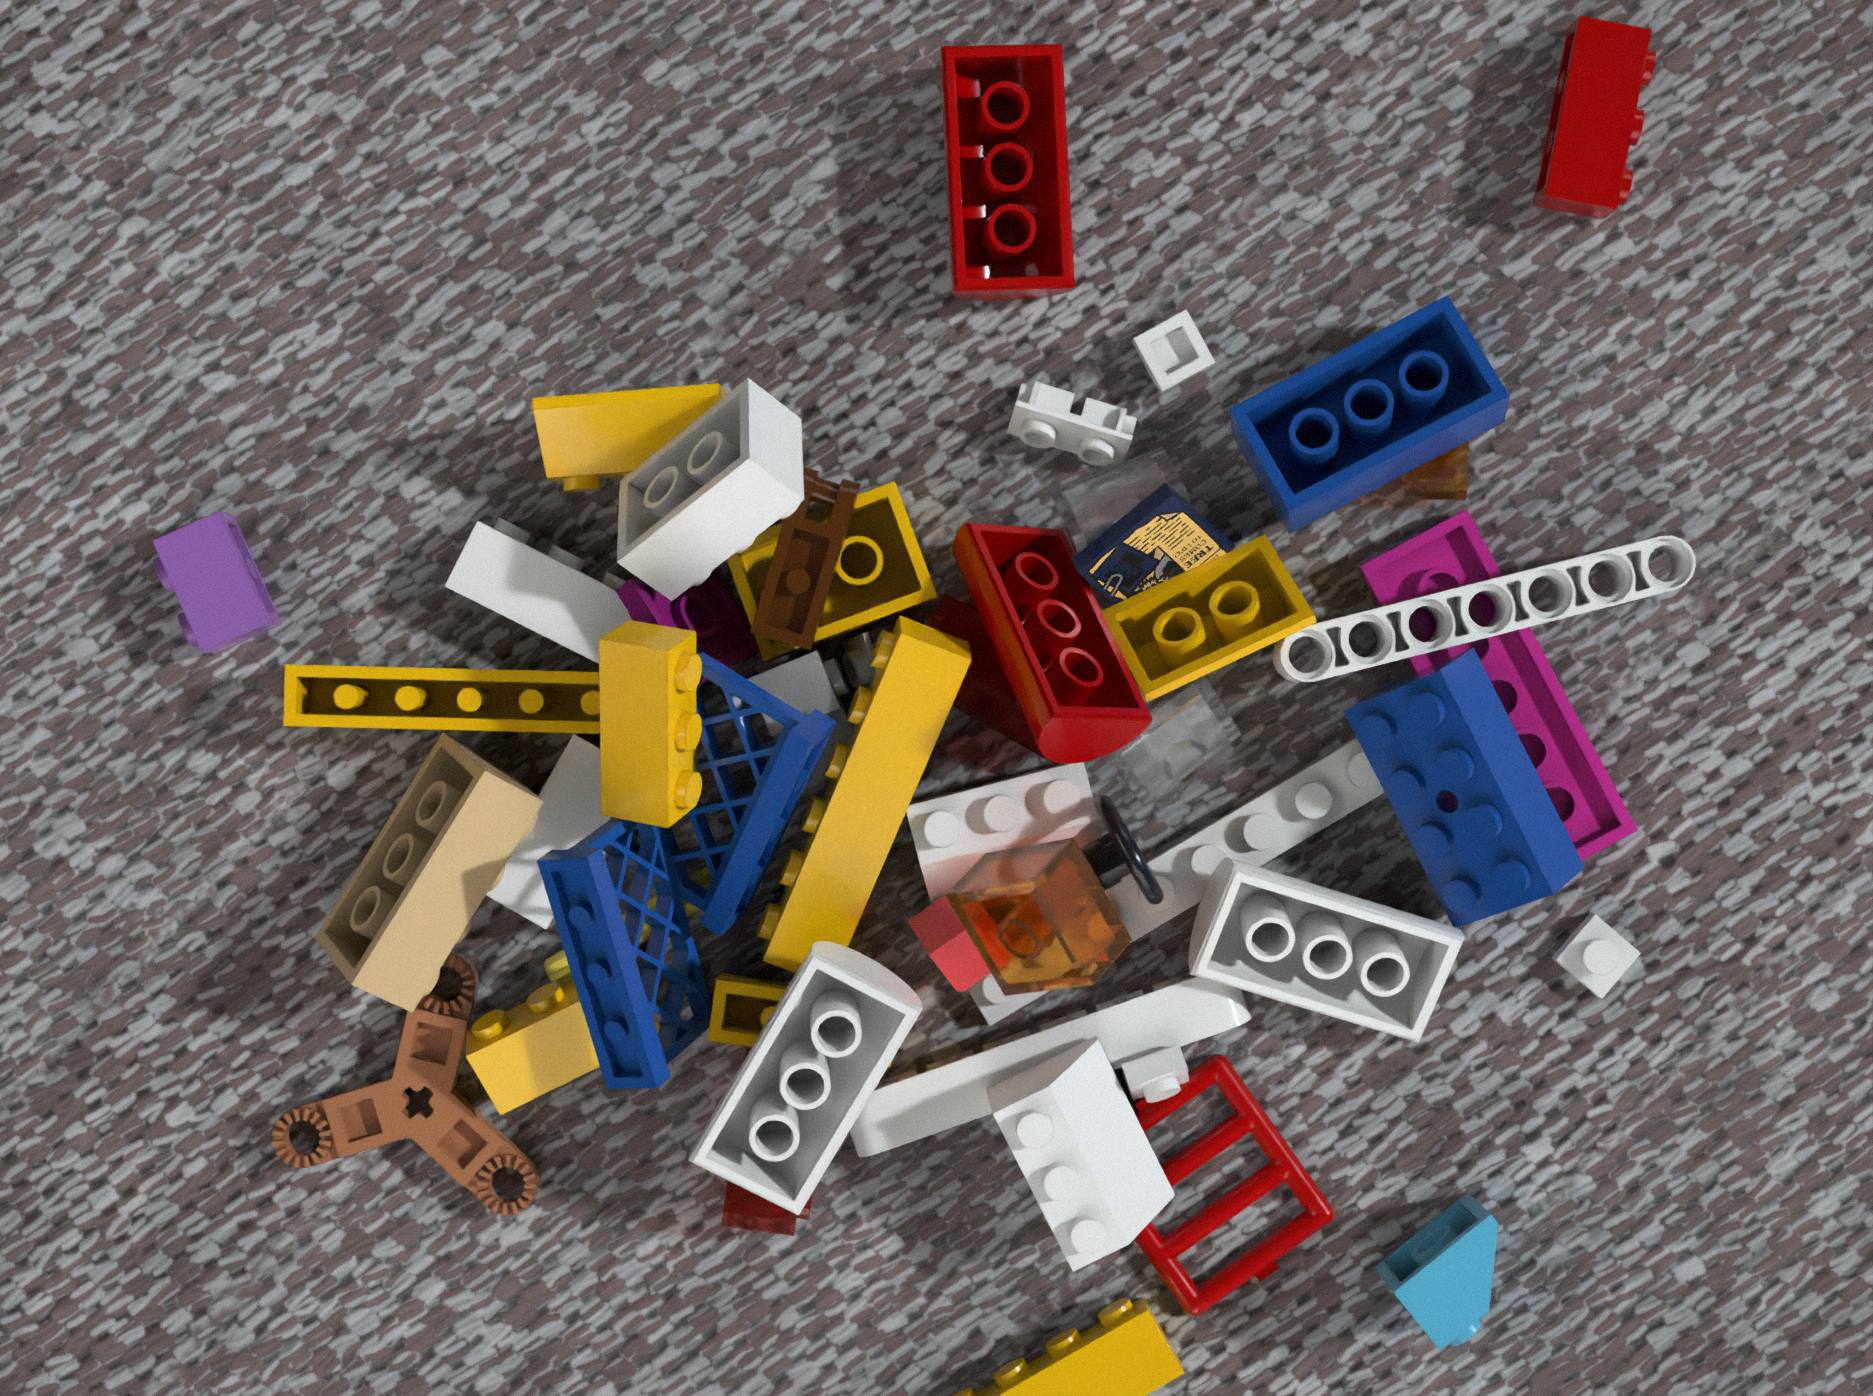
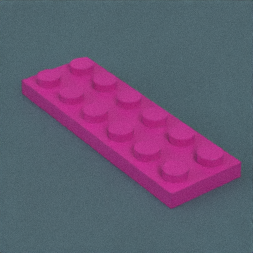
(1541, 713)

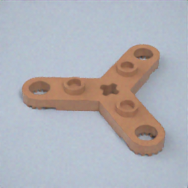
(454, 1132)

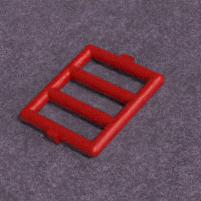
(1283, 1166)

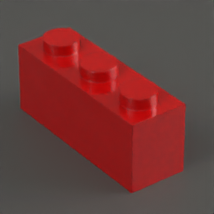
(1594, 118)

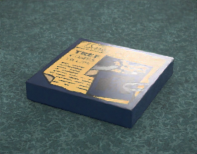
(1150, 546)

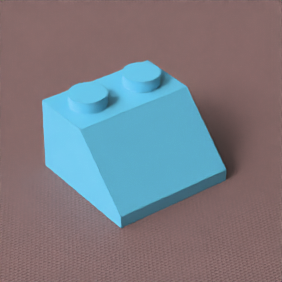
(1446, 1272)

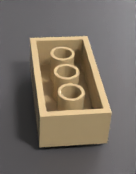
(428, 873)

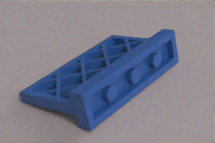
(769, 805)
(606, 953)

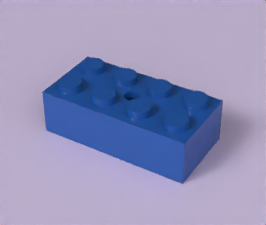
(1417, 381)
(1465, 790)

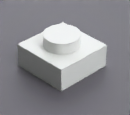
(1173, 351)
(1596, 955)
(1156, 1075)

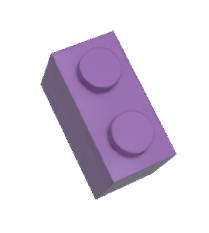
(215, 583)

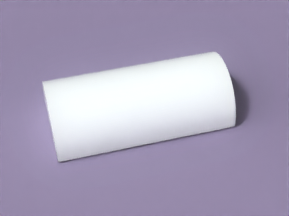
(1321, 949)
(808, 1075)

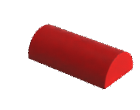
(1007, 171)
(1051, 640)

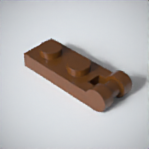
(805, 564)

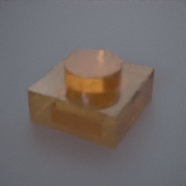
(1440, 478)

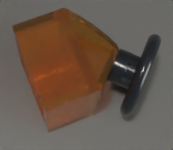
(1046, 910)

